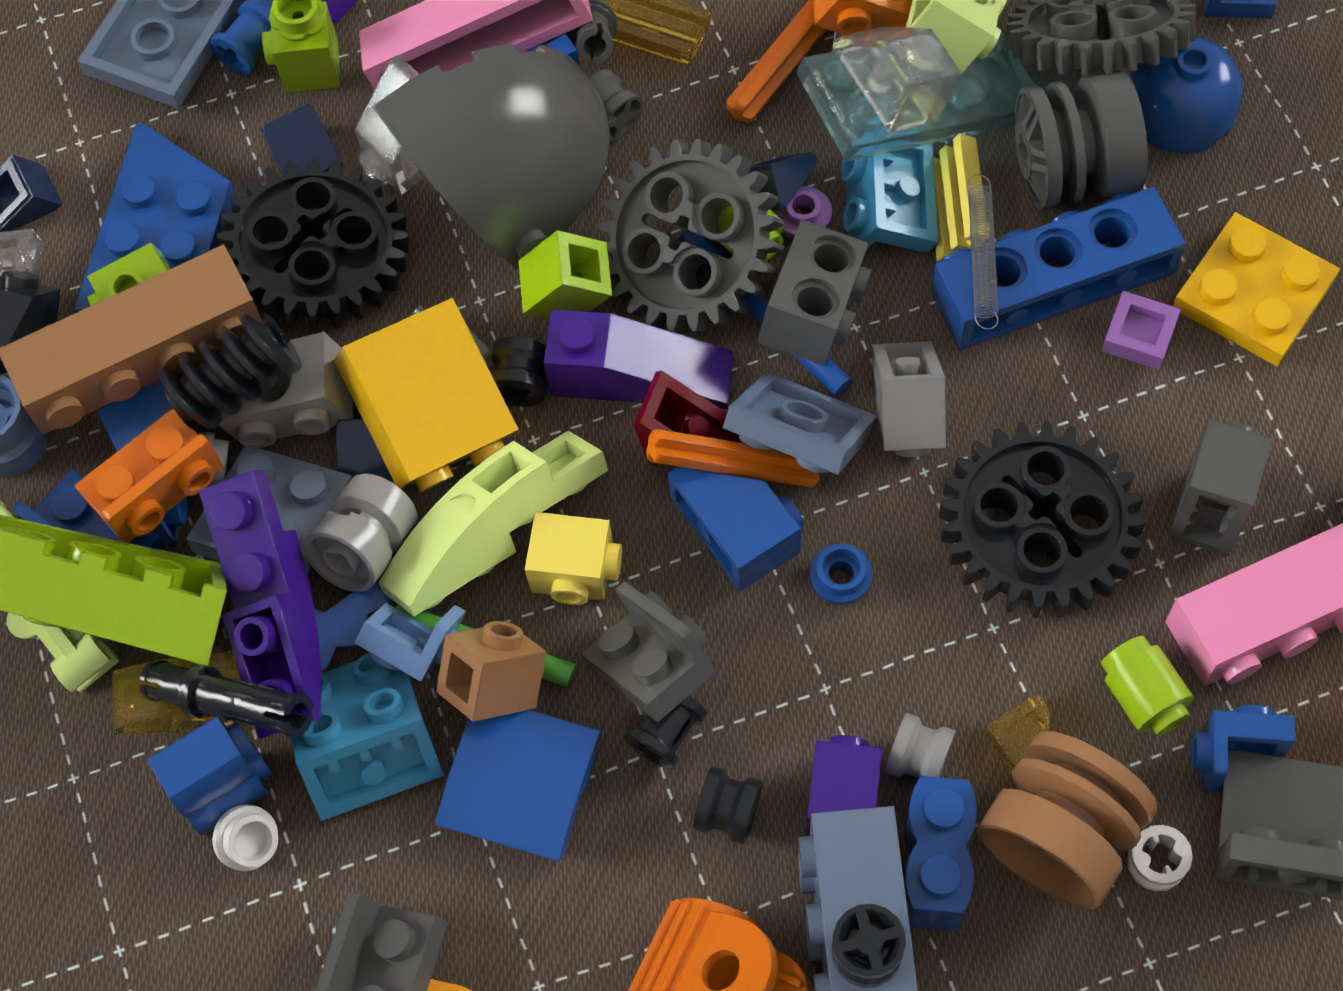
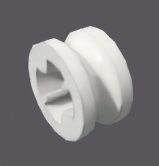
(1179, 854)

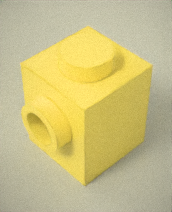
(571, 558)

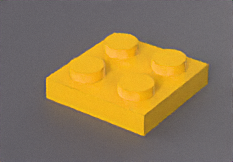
(1256, 288)

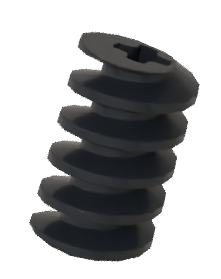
(229, 372)

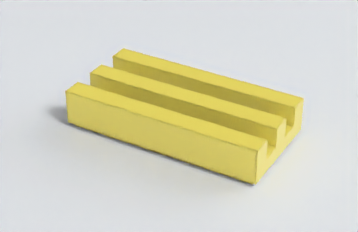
(952, 199)

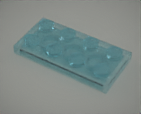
(978, 104)

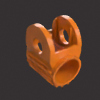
(714, 949)

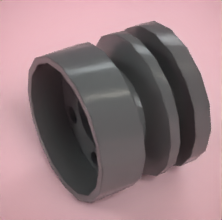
(1081, 139)

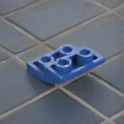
(520, 781)

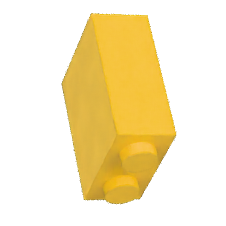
(426, 396)

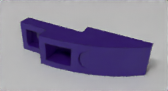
(269, 587)

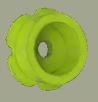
(292, 29)

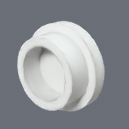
(245, 837)

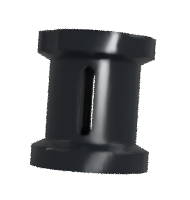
(661, 739)

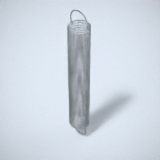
(984, 303)

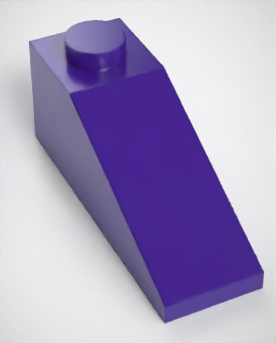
(617, 358)

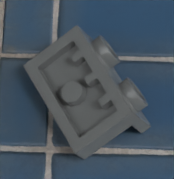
(651, 654)
(381, 948)

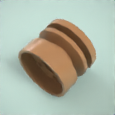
(1067, 819)

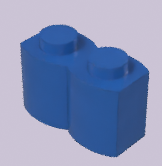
(211, 773)
(939, 863)

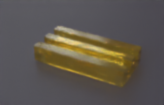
(665, 16)

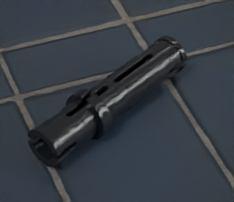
(206, 693)

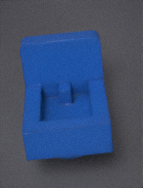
(1244, 729)

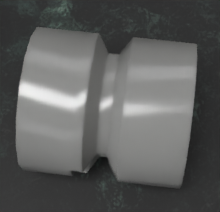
(360, 532)

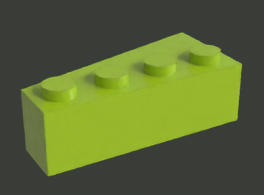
(111, 589)

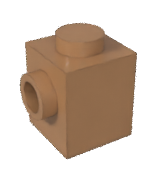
(491, 671)

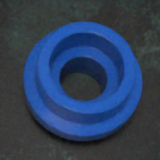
(846, 558)

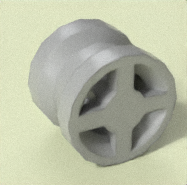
(919, 749)

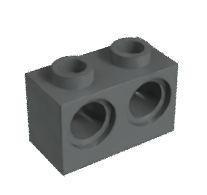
(813, 292)
(1220, 486)

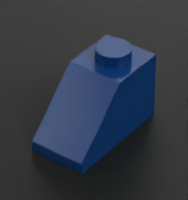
(738, 521)

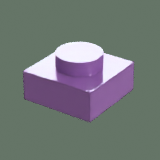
(1141, 330)

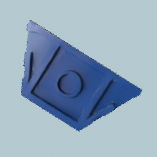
(160, 200)

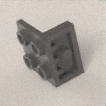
(1281, 825)

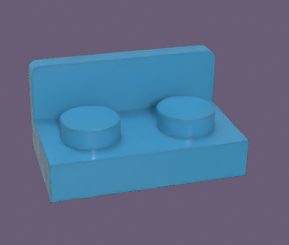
(892, 199)

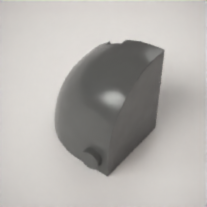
(506, 141)

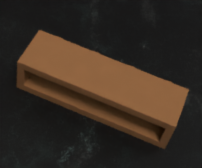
(126, 339)

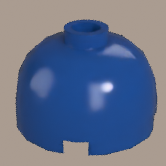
(1189, 97)

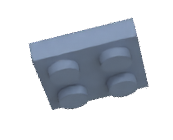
(800, 423)
(299, 490)

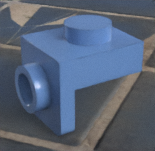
(405, 643)

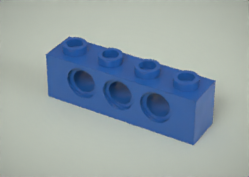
(1145, 253)

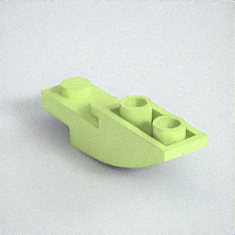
(473, 521)

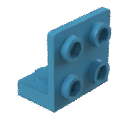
(366, 739)

